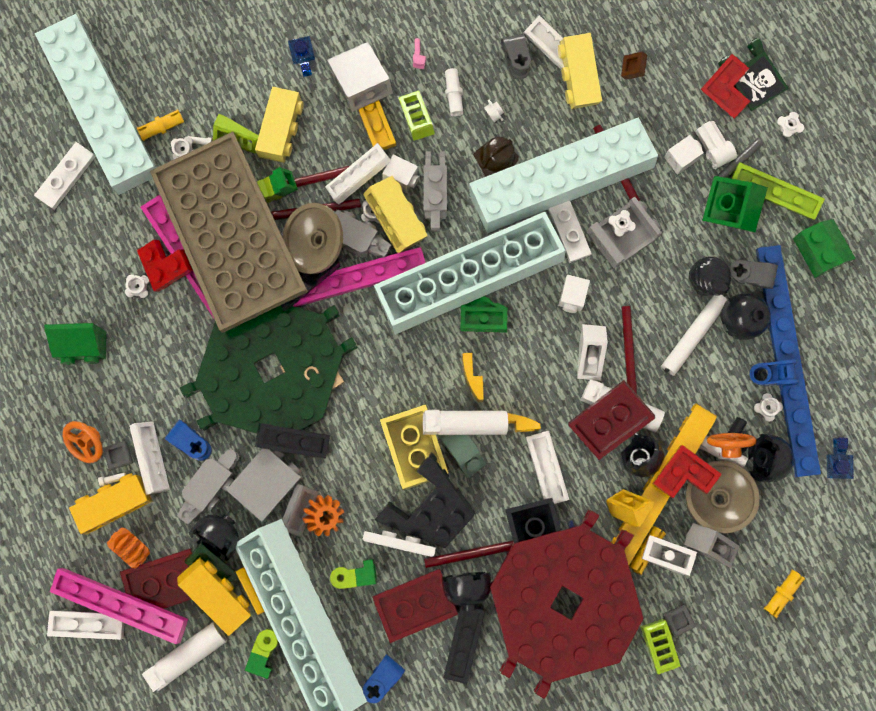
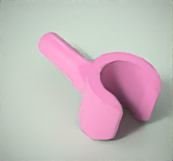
(418, 60)

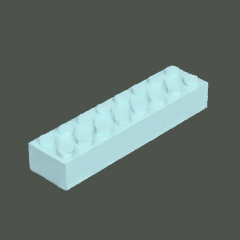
(96, 104)
(563, 175)
(470, 272)
(299, 620)

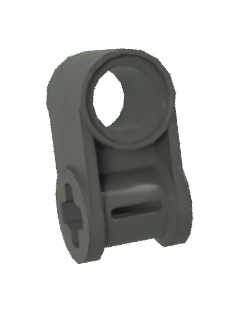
(516, 55)
(758, 273)

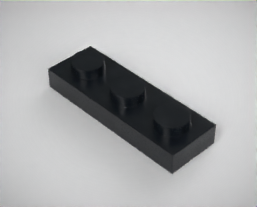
(292, 440)
(463, 645)

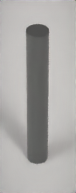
(748, 152)

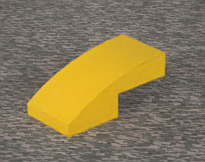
(474, 382)
(522, 423)

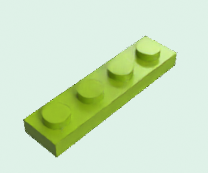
(781, 192)

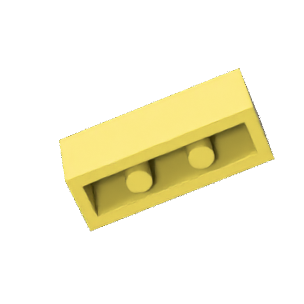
(579, 71)
(279, 124)
(395, 214)

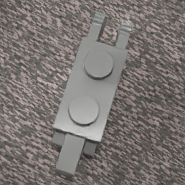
(435, 190)
(361, 237)
(207, 485)

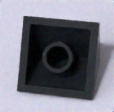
(532, 520)

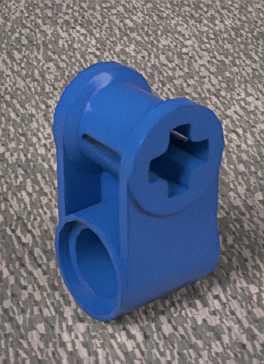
(776, 373)
(186, 439)
(385, 676)

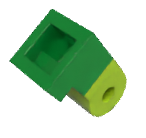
(276, 186)
(348, 578)
(261, 653)

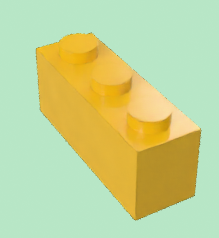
(109, 503)
(214, 595)

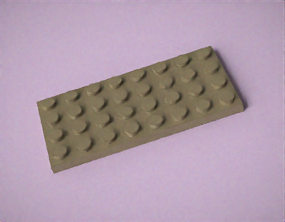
(228, 232)

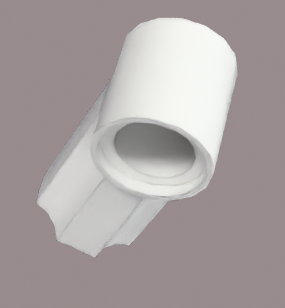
(717, 149)

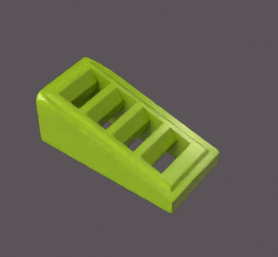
(224, 126)
(420, 128)
(655, 626)

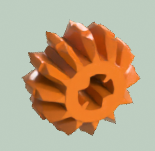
(316, 511)
(128, 547)

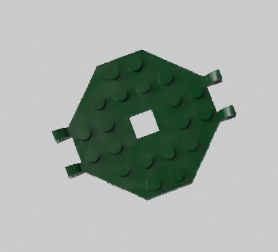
(289, 400)

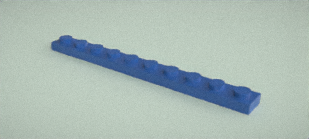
(785, 348)

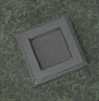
(117, 455)
(679, 620)

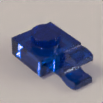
(302, 53)
(840, 465)

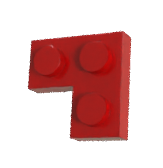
(721, 86)
(161, 269)
(685, 466)

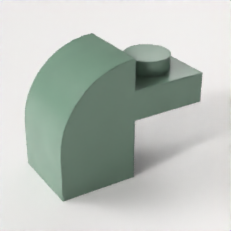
(463, 452)

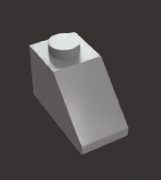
(711, 544)

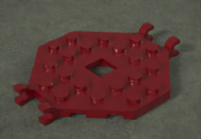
(545, 638)

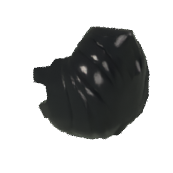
(710, 277)
(642, 456)

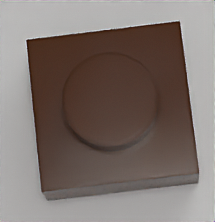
(634, 65)

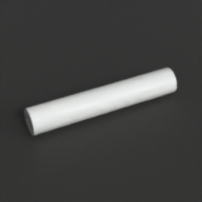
(694, 334)

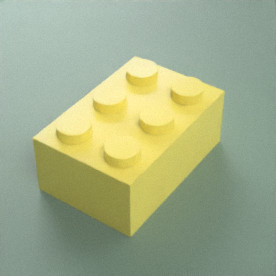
(410, 446)

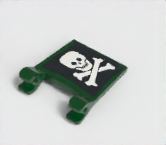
(762, 79)

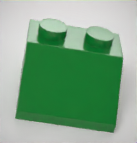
(735, 203)
(823, 247)
(76, 342)

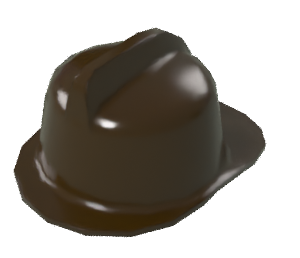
(496, 155)

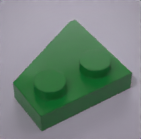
(483, 316)

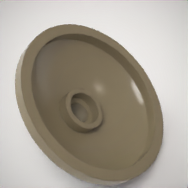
(304, 235)
(739, 499)

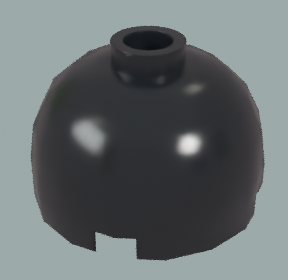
(745, 316)
(772, 454)
(217, 534)
(467, 589)

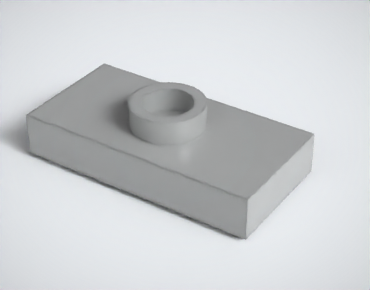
(294, 513)

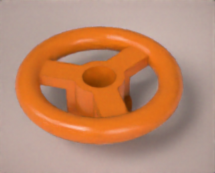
(85, 440)
(731, 443)

